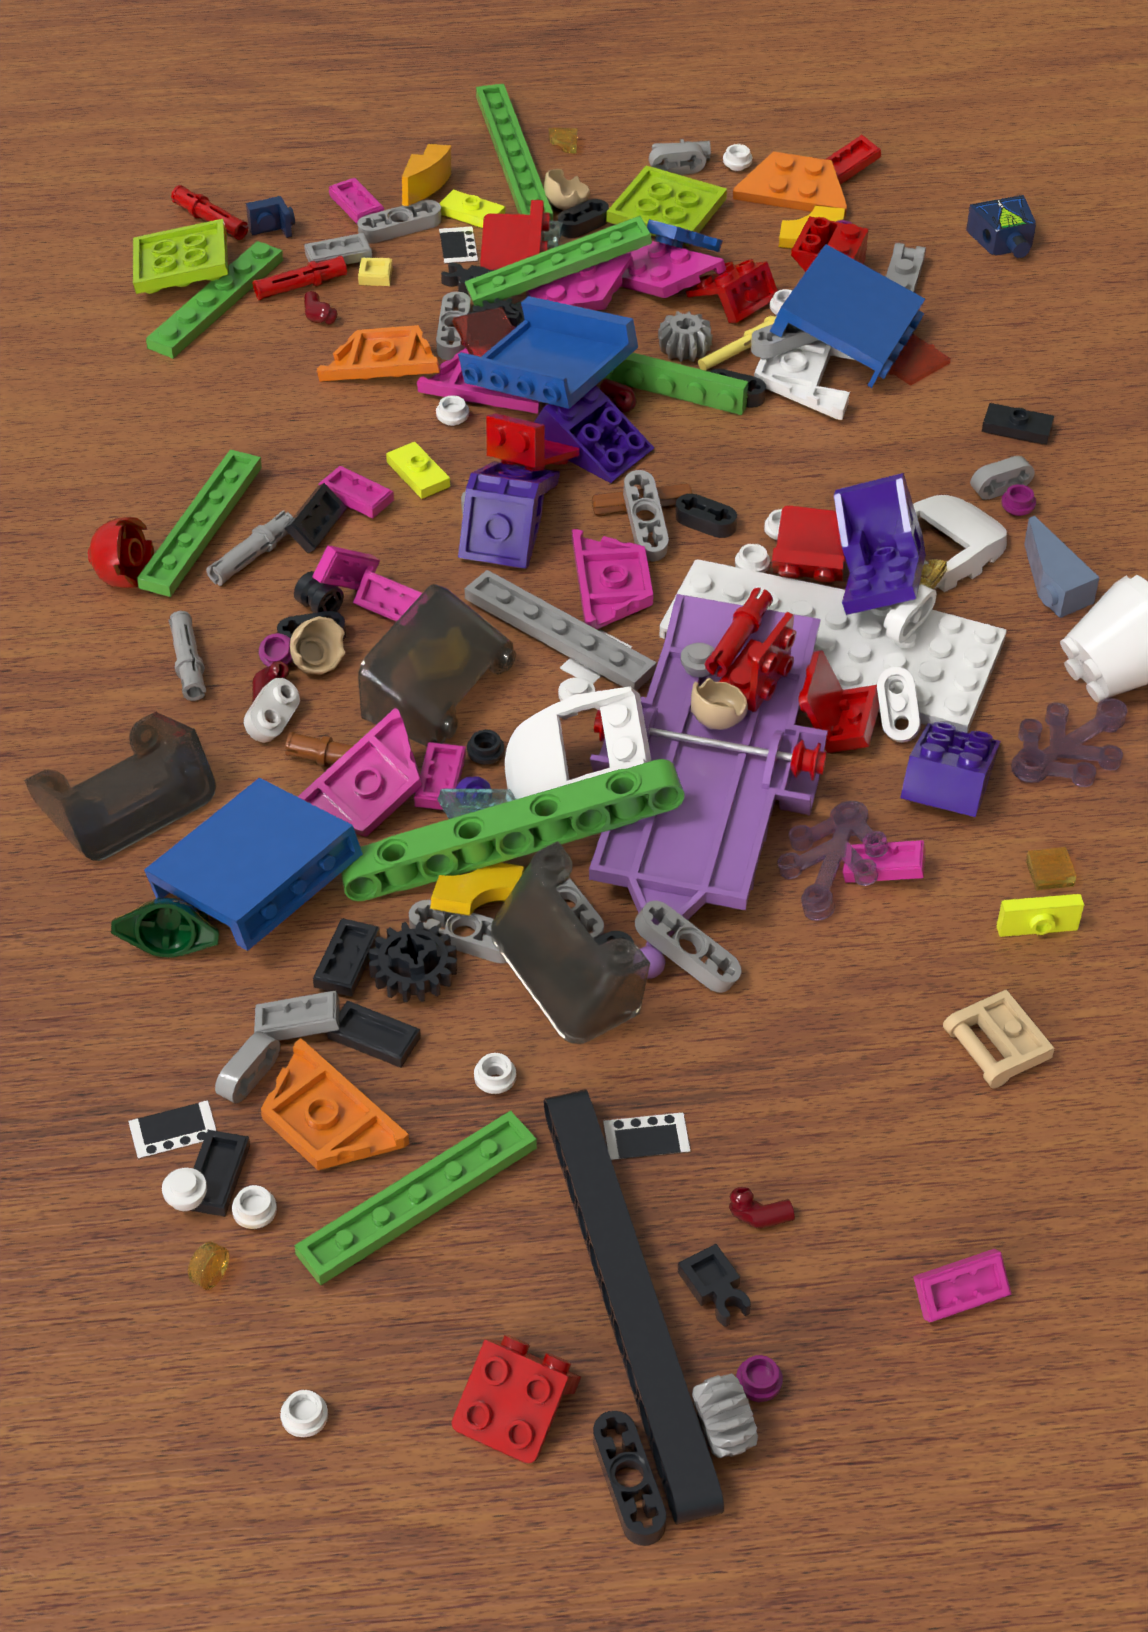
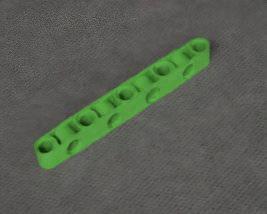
(513, 829)

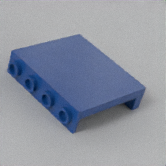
(852, 310)
(553, 353)
(256, 860)

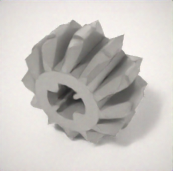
(685, 336)
(725, 1415)

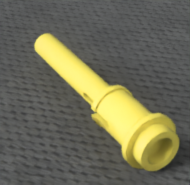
(733, 348)

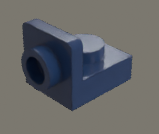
(269, 216)

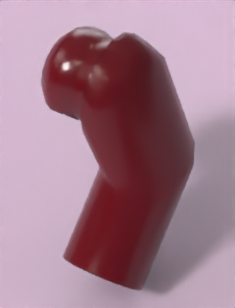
(318, 311)
(622, 394)
(263, 677)
(757, 1214)

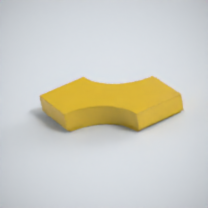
(791, 229)
(466, 892)

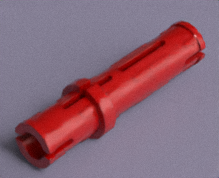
(201, 207)
(313, 274)
(745, 622)

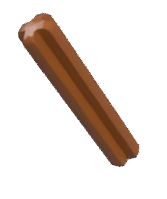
(614, 501)

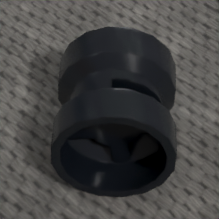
(317, 595)

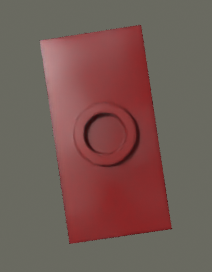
(854, 158)

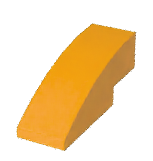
(426, 173)

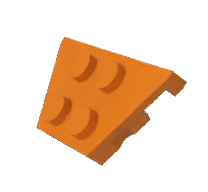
(792, 183)
(381, 354)
(327, 1114)

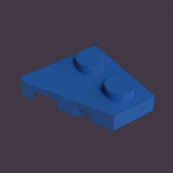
(676, 236)

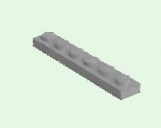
(560, 630)

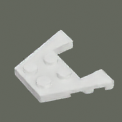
(798, 377)

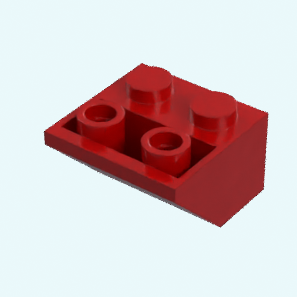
(820, 231)

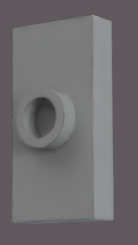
(350, 247)
(298, 1016)

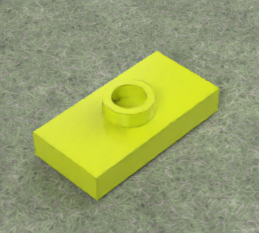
(468, 208)
(418, 470)
(1040, 915)

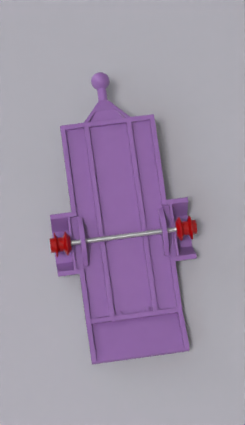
(728, 776)

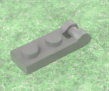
(906, 265)

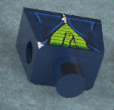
(1003, 225)

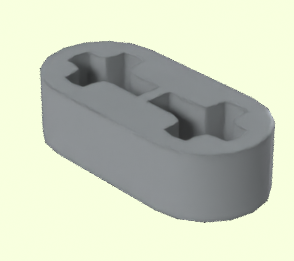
(678, 157)
(997, 477)
(247, 1067)

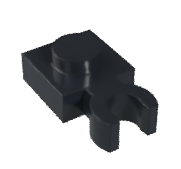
(458, 275)
(714, 1279)

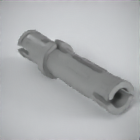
(263, 539)
(189, 665)

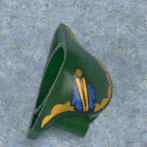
(166, 928)

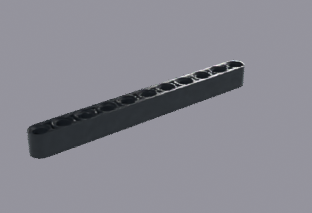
(633, 1310)

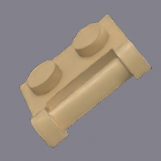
(1007, 1029)

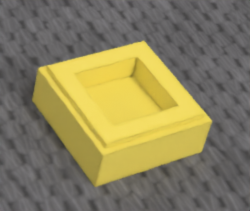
(375, 271)

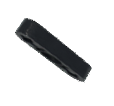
(625, 1497)

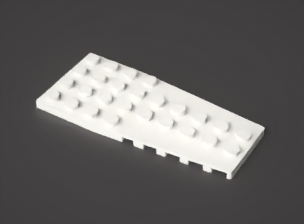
(944, 655)

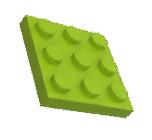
(668, 200)
(180, 256)

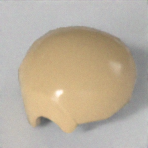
(563, 192)
(317, 645)
(718, 704)

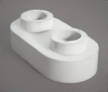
(909, 615)
(274, 702)
(898, 705)

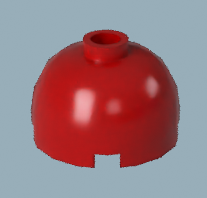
(120, 551)

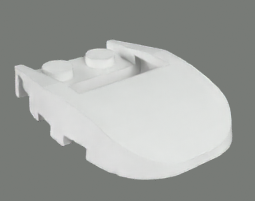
(970, 527)
(537, 751)

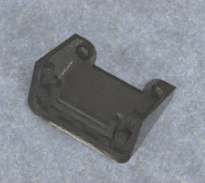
(430, 665)
(133, 797)
(569, 976)

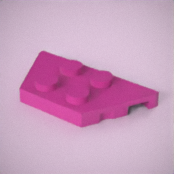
(667, 269)
(590, 287)
(451, 383)
(611, 578)
(369, 777)

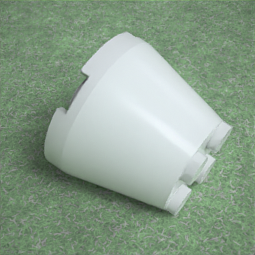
(1112, 641)

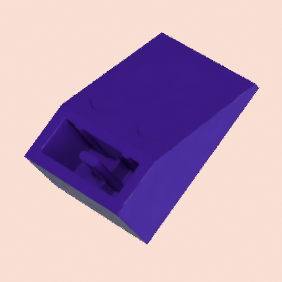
(600, 431)
(950, 768)

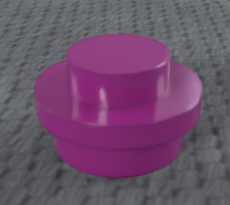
(1019, 500)
(275, 648)
(760, 1378)

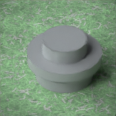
(694, 658)

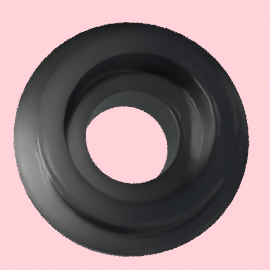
(485, 747)

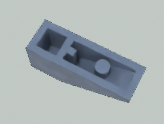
(1059, 574)

